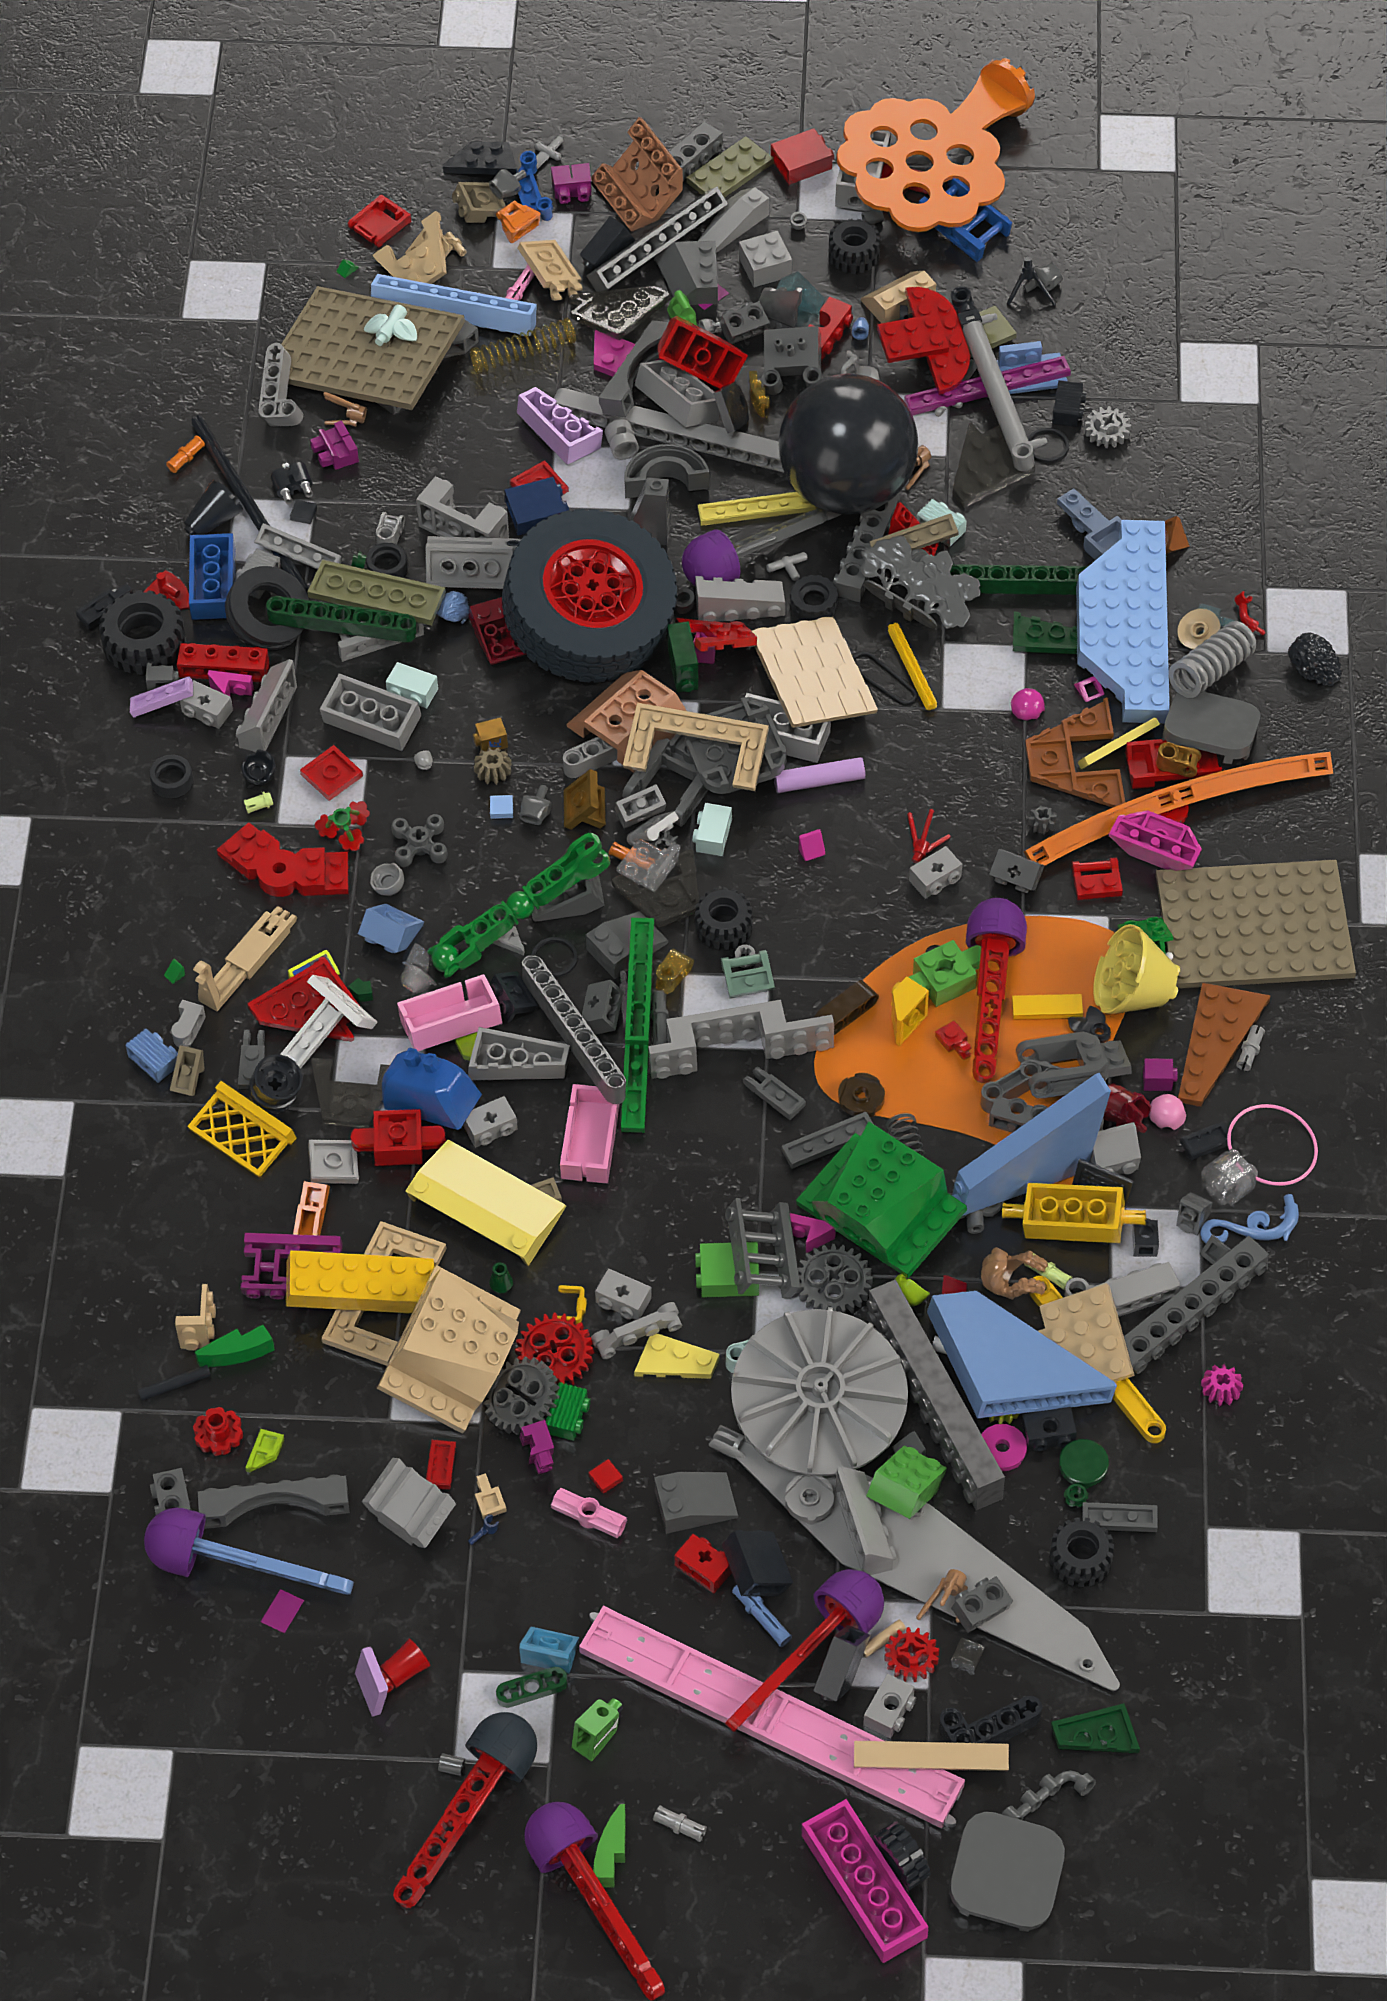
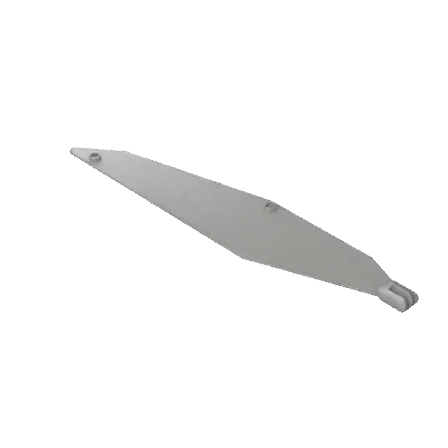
(926, 1551)

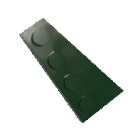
(1042, 636)

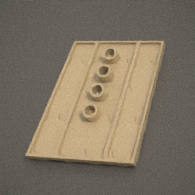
(813, 672)

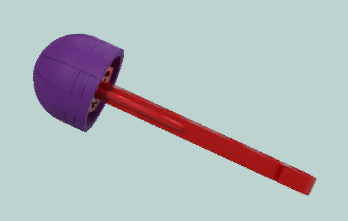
(1001, 933)
(843, 1600)
(558, 1837)

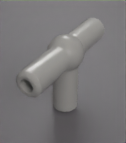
(787, 563)

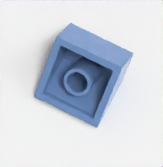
(389, 927)

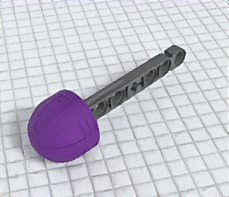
(717, 557)

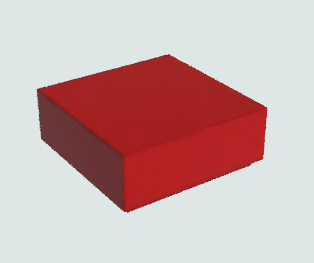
(605, 1476)

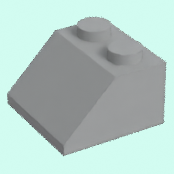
(1117, 1149)

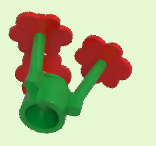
(341, 819)

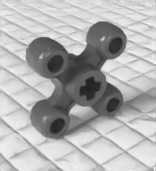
(419, 840)

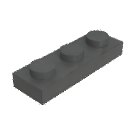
(1122, 1516)

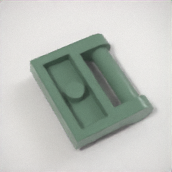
(750, 980)

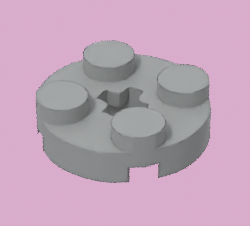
(809, 1511)

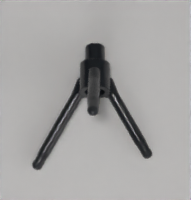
(1028, 272)

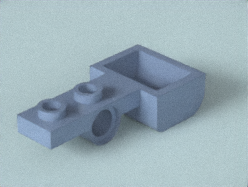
(1087, 518)

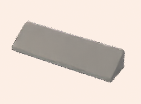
(294, 547)

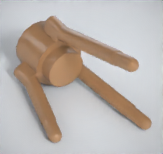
(354, 412)
(922, 460)
(951, 1585)

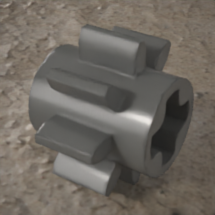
(1042, 820)
(667, 837)

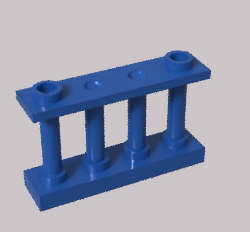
(960, 235)

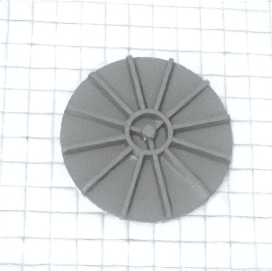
(819, 1392)

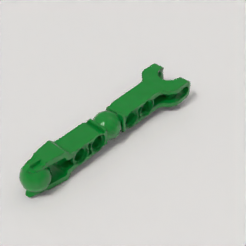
(572, 868)

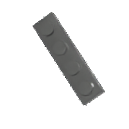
(824, 1140)

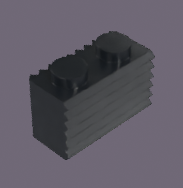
(1068, 403)

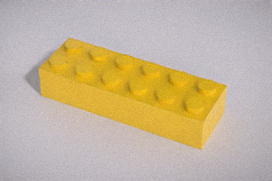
(355, 1281)

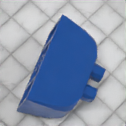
(429, 1084)

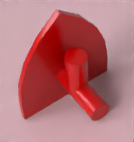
(172, 588)

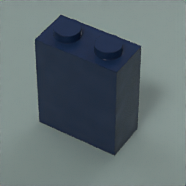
(533, 503)

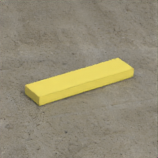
(1119, 742)

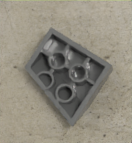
(691, 269)

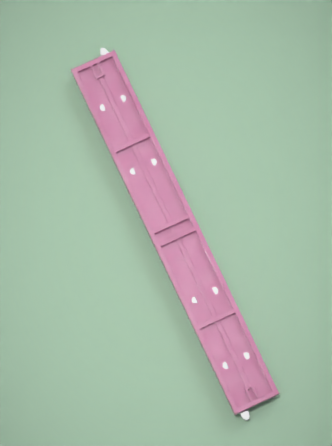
(777, 1721)

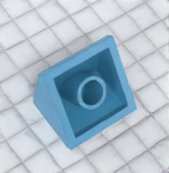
(548, 1649)

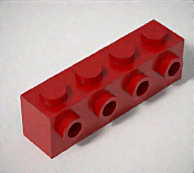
(198, 659)

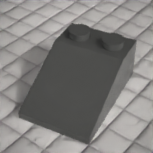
(575, 901)
(611, 943)
(694, 1499)

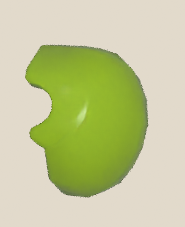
(912, 1291)

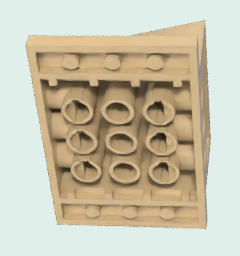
(451, 1349)

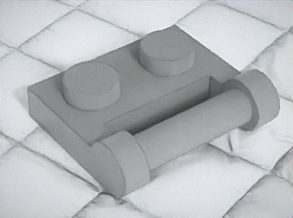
(650, 829)

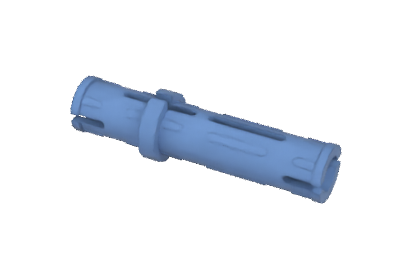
(755, 1606)

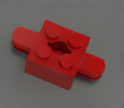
(397, 1127)

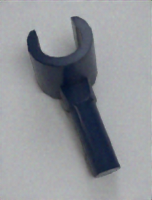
(486, 1529)

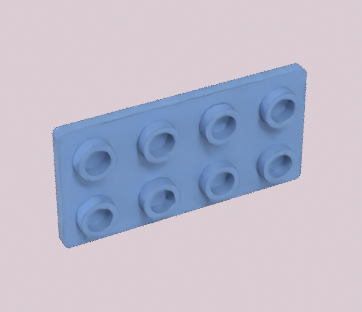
(1024, 354)

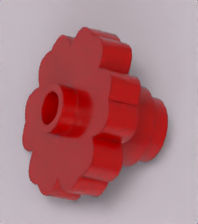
(218, 1431)

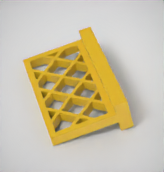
(249, 1111)

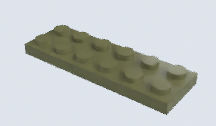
(376, 591)

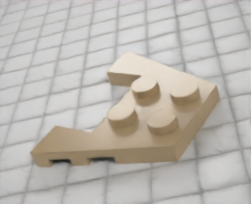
(423, 263)

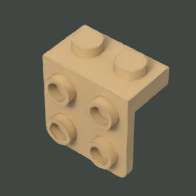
(197, 1331)

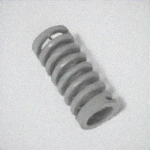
(1207, 651)

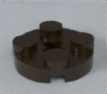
(855, 1085)

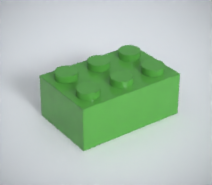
(906, 1481)

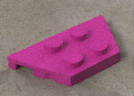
(610, 353)

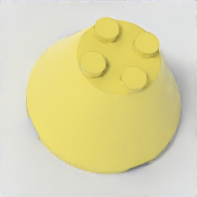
(1133, 974)

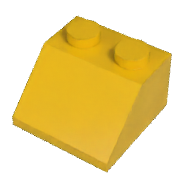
(908, 1008)

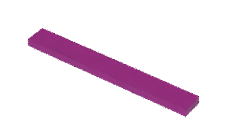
(974, 388)

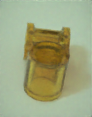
(673, 970)

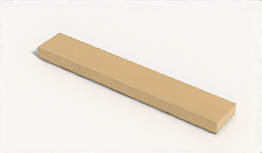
(931, 1755)

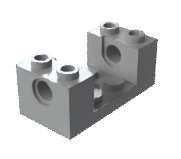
(845, 185)
(439, 515)

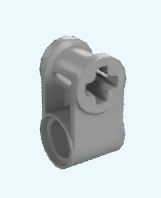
(389, 528)

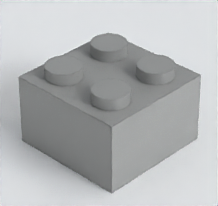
(765, 258)

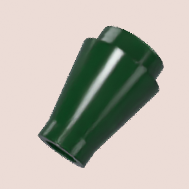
(500, 1278)

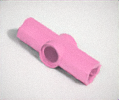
(602, 1519)

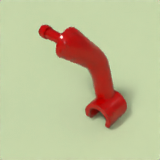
(1242, 602)

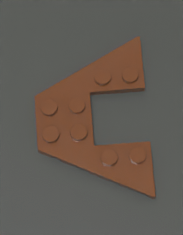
(1052, 758)

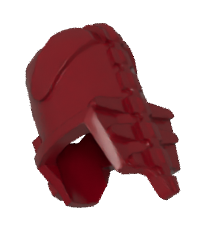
(1126, 1107)

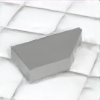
(511, 941)

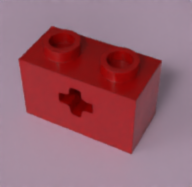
(709, 1574)

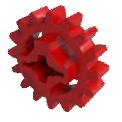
(909, 1665)

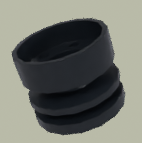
(282, 1075)

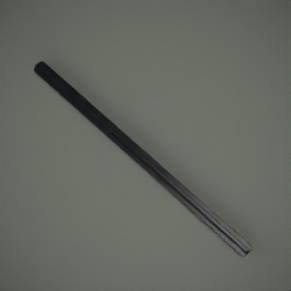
(240, 489)

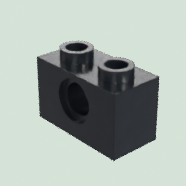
(1058, 1420)

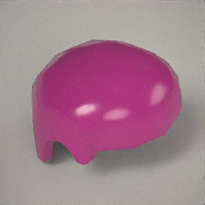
(1027, 704)

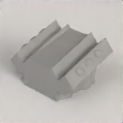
(408, 1503)

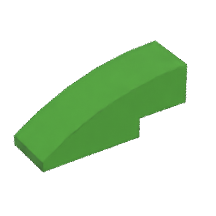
(611, 1848)

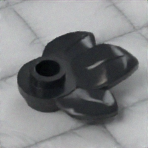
(1092, 1023)

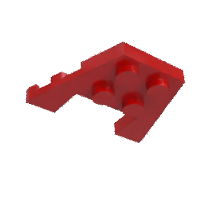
(720, 634)

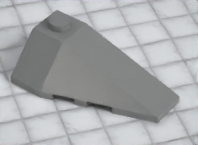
(737, 217)

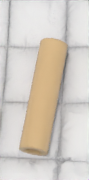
(883, 1637)

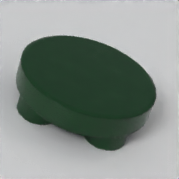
(1083, 1462)

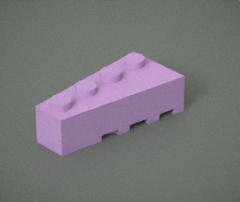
(557, 426)

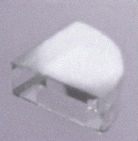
(419, 957)

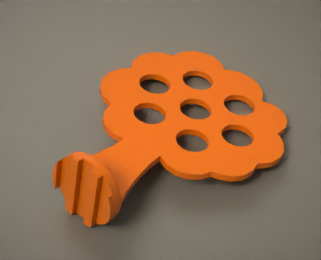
(997, 94)

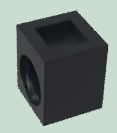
(1145, 1246)

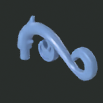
(1256, 1218)

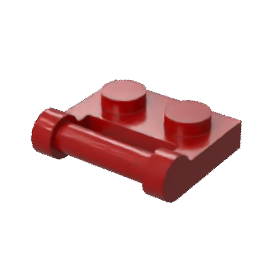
(1098, 884)

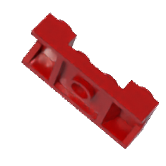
(1144, 772)

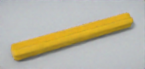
(912, 666)

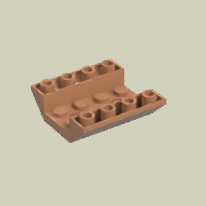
(633, 190)
(619, 704)

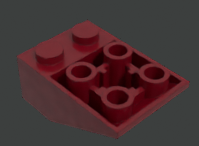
(492, 631)

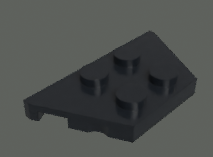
(482, 158)

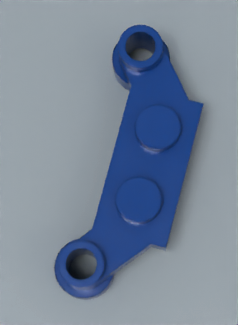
(529, 192)

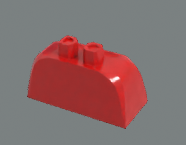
(700, 352)

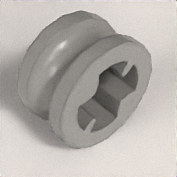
(744, 949)

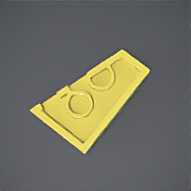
(672, 1357)

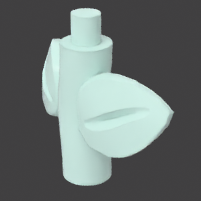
(395, 325)

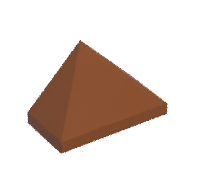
(1174, 535)

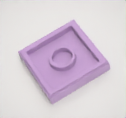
(371, 1681)

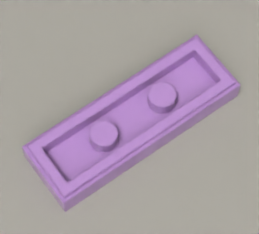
(161, 696)

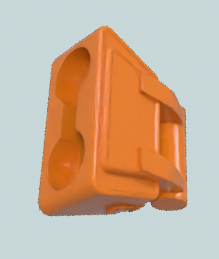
(519, 222)

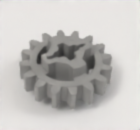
(1107, 427)

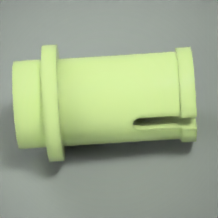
(258, 802)

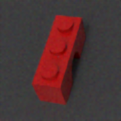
(835, 317)

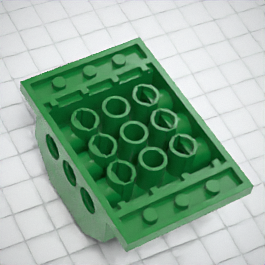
(884, 1199)

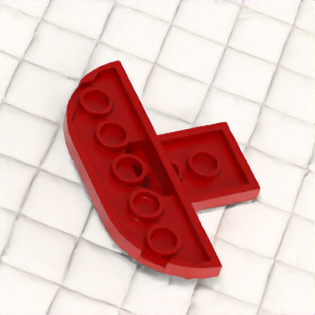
(930, 333)

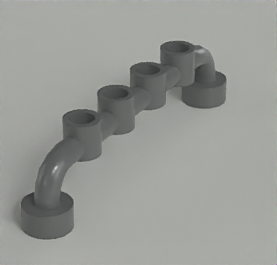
(1050, 1786)

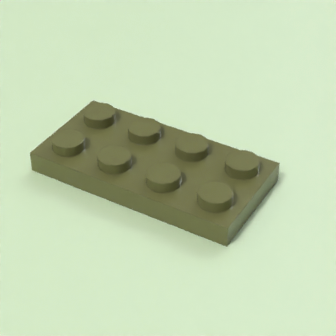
(731, 168)

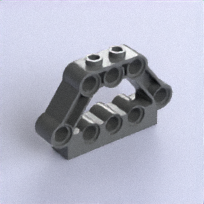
(1006, 1093)

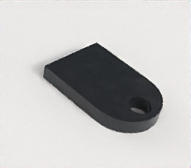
(732, 406)

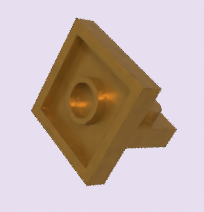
(584, 802)

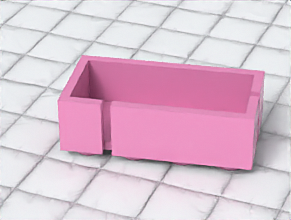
(446, 1015)
(589, 1136)

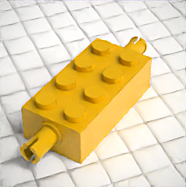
(1074, 1213)

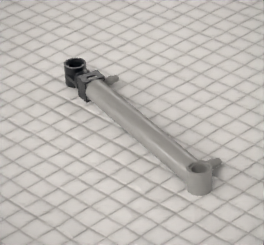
(993, 380)

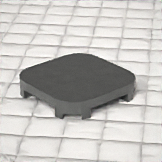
(1212, 725)
(718, 760)
(1007, 1870)

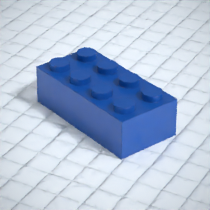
(210, 574)

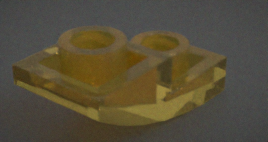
(757, 394)

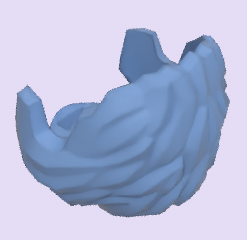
(454, 607)

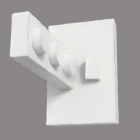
(325, 1019)

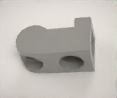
(189, 1023)

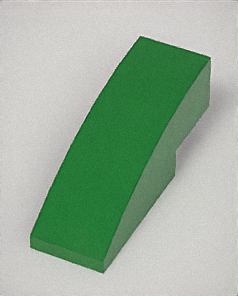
(236, 1348)

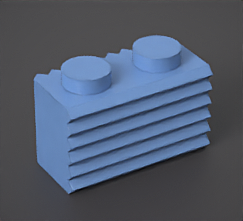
(152, 1054)

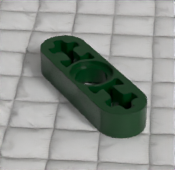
(551, 1687)

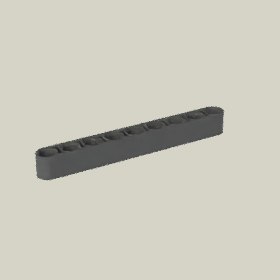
(574, 1029)

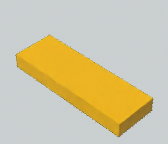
(1047, 1006)

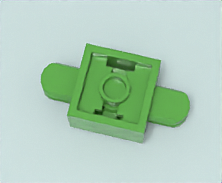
(957, 973)

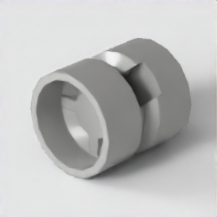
(621, 439)

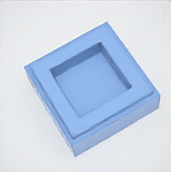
(501, 806)

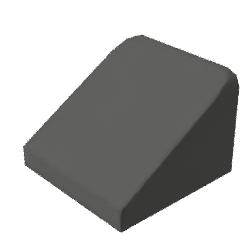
(910, 1440)

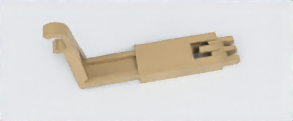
(244, 958)

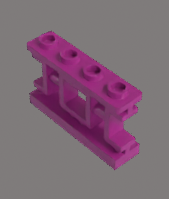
(282, 1245)

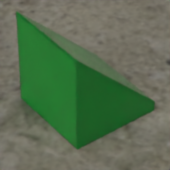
(346, 268)
(174, 971)

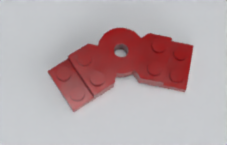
(309, 870)

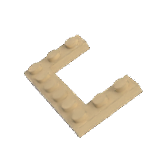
(747, 734)
(342, 1327)

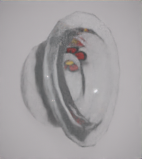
(416, 979)

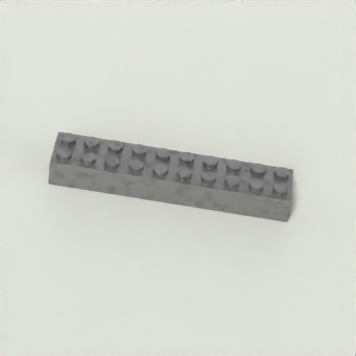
(937, 1397)

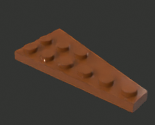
(1217, 1033)

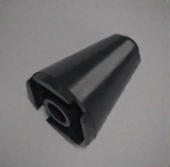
(212, 509)

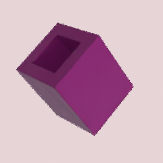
(1159, 1074)

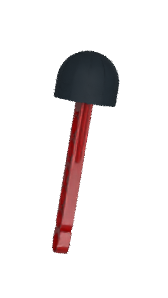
(504, 1747)

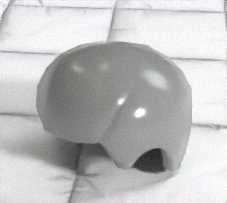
(387, 879)

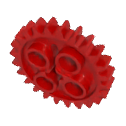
(549, 1331)

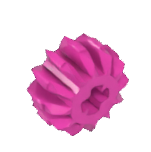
(1222, 1385)

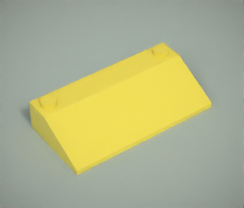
(486, 1200)

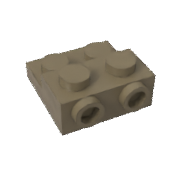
(476, 201)

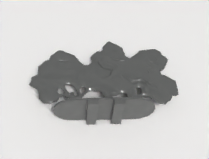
(924, 580)

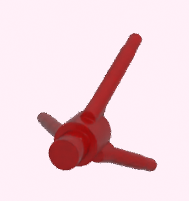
(922, 846)

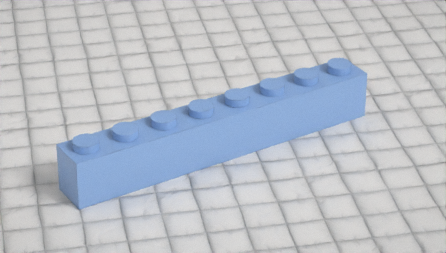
(477, 308)

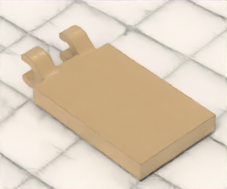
(551, 267)

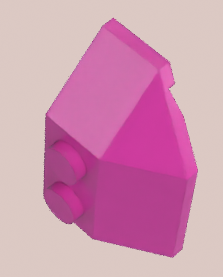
(1156, 840)

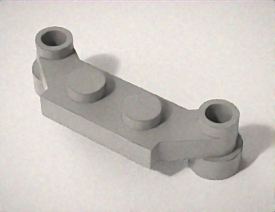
(629, 1333)

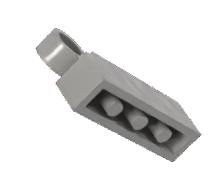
(1137, 1289)

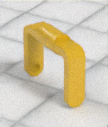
(581, 1301)

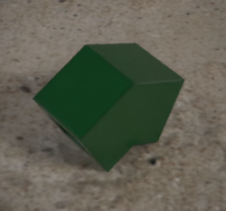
(361, 990)

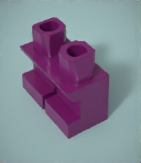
(568, 187)
(338, 447)
(541, 1445)

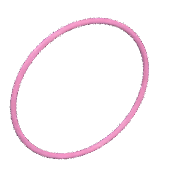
(1291, 1113)

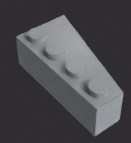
(738, 599)
(514, 1056)

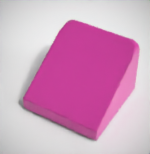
(1081, 689)
(811, 845)

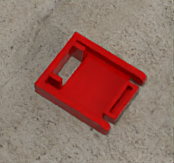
(375, 224)

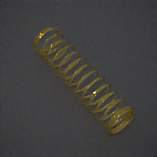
(475, 356)

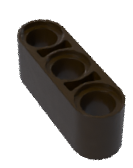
(849, 1005)

